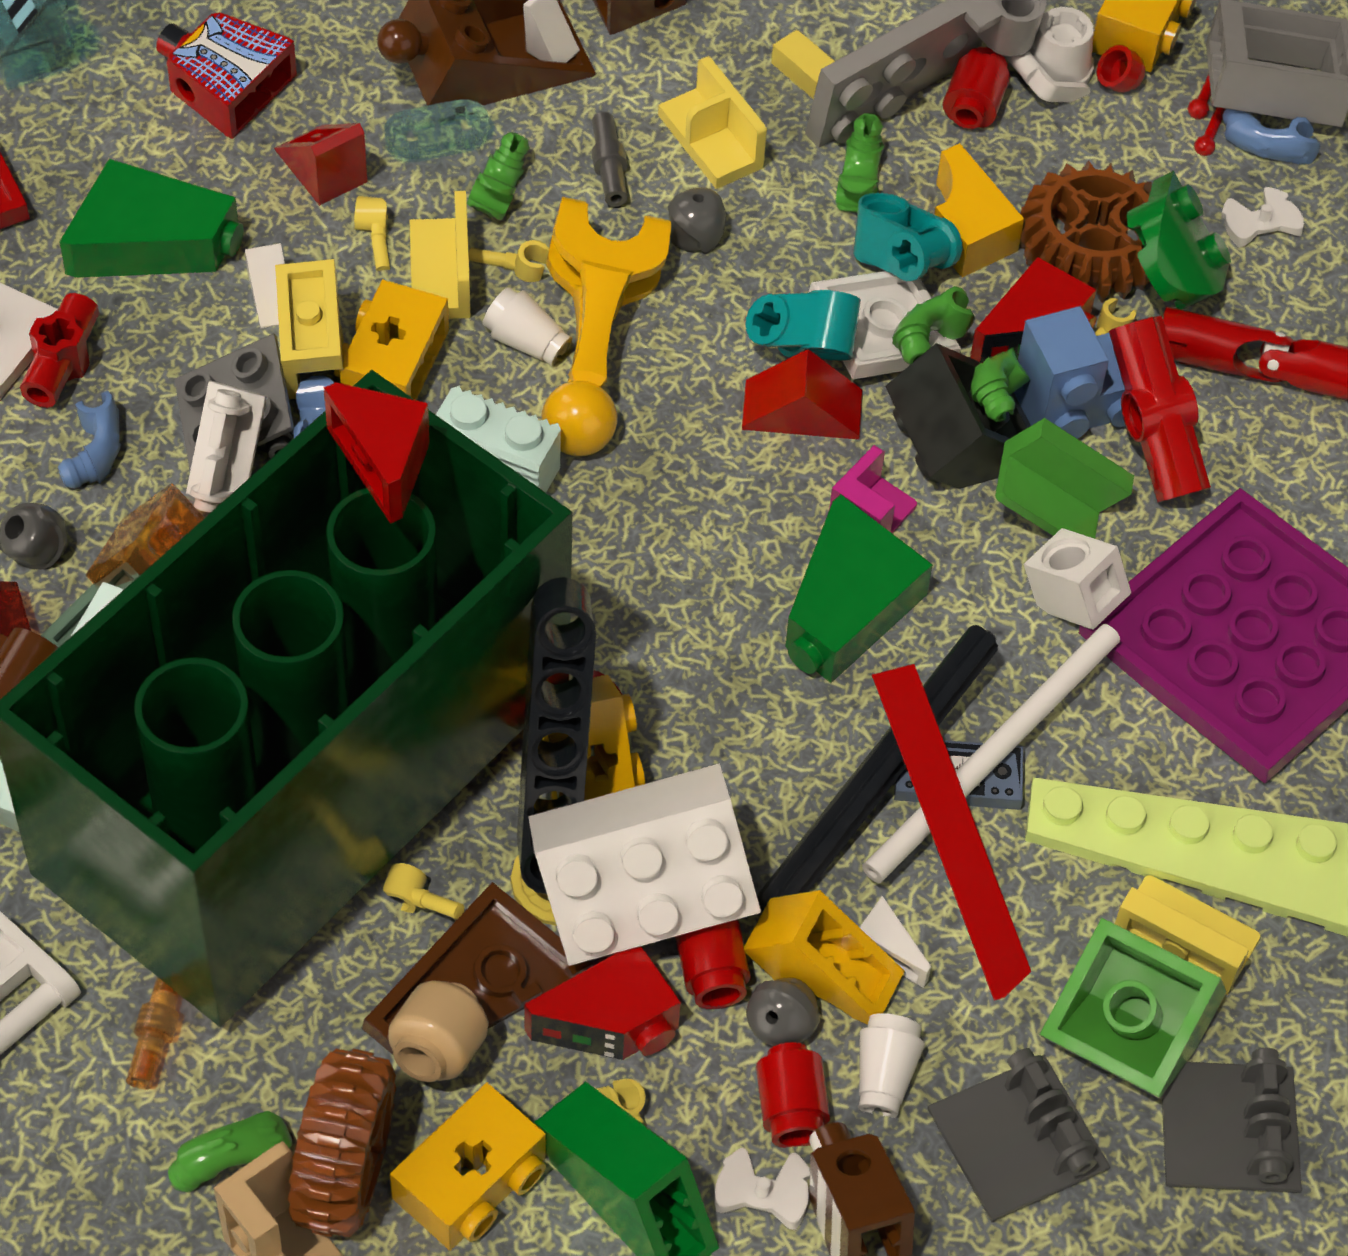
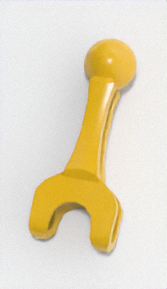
(601, 279)

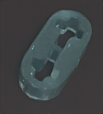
(436, 130)

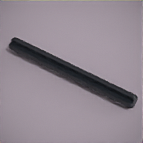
(876, 773)

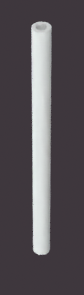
(999, 745)

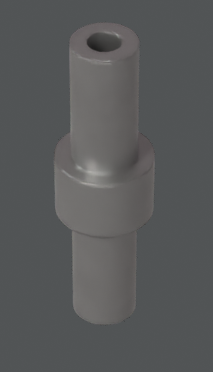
(609, 159)

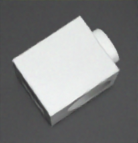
(1077, 578)

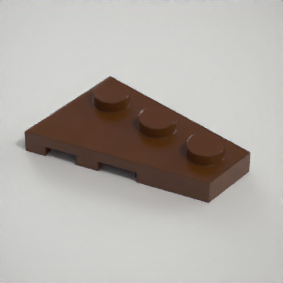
(493, 952)

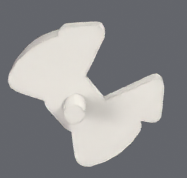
(1274, 216)
(782, 1197)

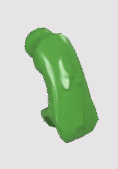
(860, 163)
(496, 185)
(942, 314)
(996, 381)
(225, 1148)

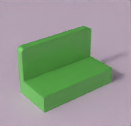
(1058, 480)

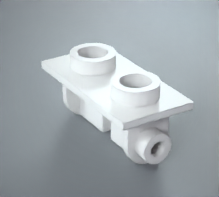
(224, 444)

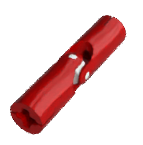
(1213, 344)

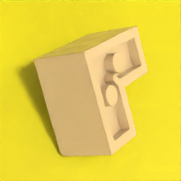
(256, 1210)

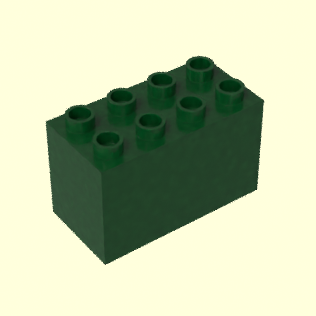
(281, 705)

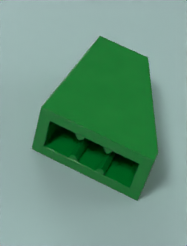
(149, 226)
(852, 591)
(628, 1175)

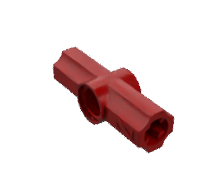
(1159, 408)

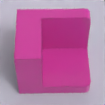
(874, 494)

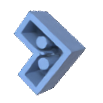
(1070, 373)

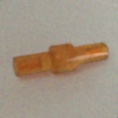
(154, 1028)

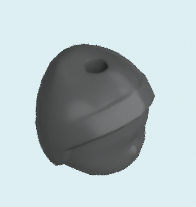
(697, 219)
(33, 535)
(783, 1011)

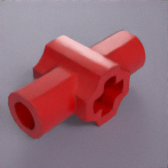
(59, 349)

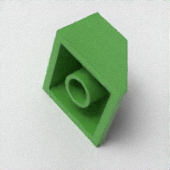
(1134, 1008)

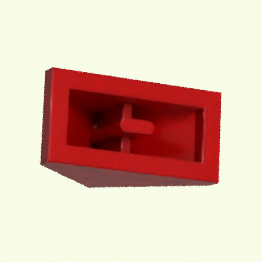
(327, 159)
(803, 399)
(382, 440)

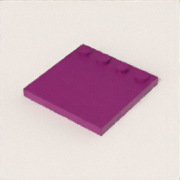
(1241, 634)

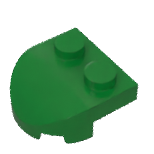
(1179, 251)

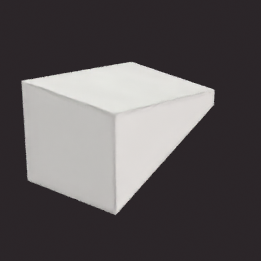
(548, 32)
(262, 278)
(893, 938)

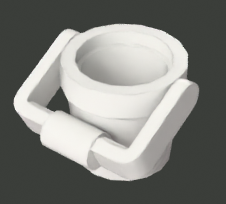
(1060, 57)

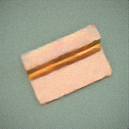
(146, 533)

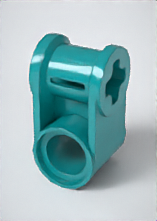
(903, 237)
(802, 321)

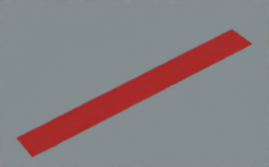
(953, 829)

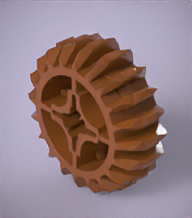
(1095, 221)
(341, 1142)

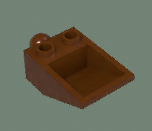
(474, 51)

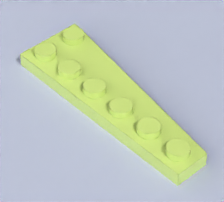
(1226, 851)

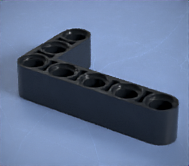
(555, 709)

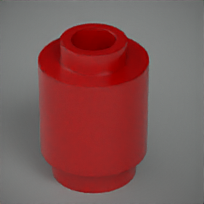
(977, 88)
(714, 965)
(792, 1094)

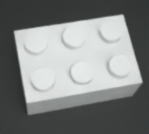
(643, 864)

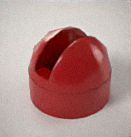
(1117, 73)

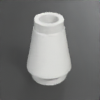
(525, 326)
(887, 1061)

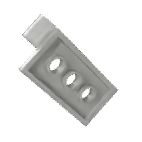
(914, 57)

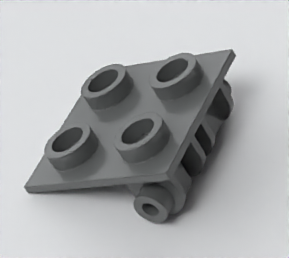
(248, 368)
(1233, 1126)
(1018, 1136)

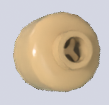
(437, 1031)

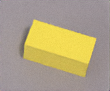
(800, 60)

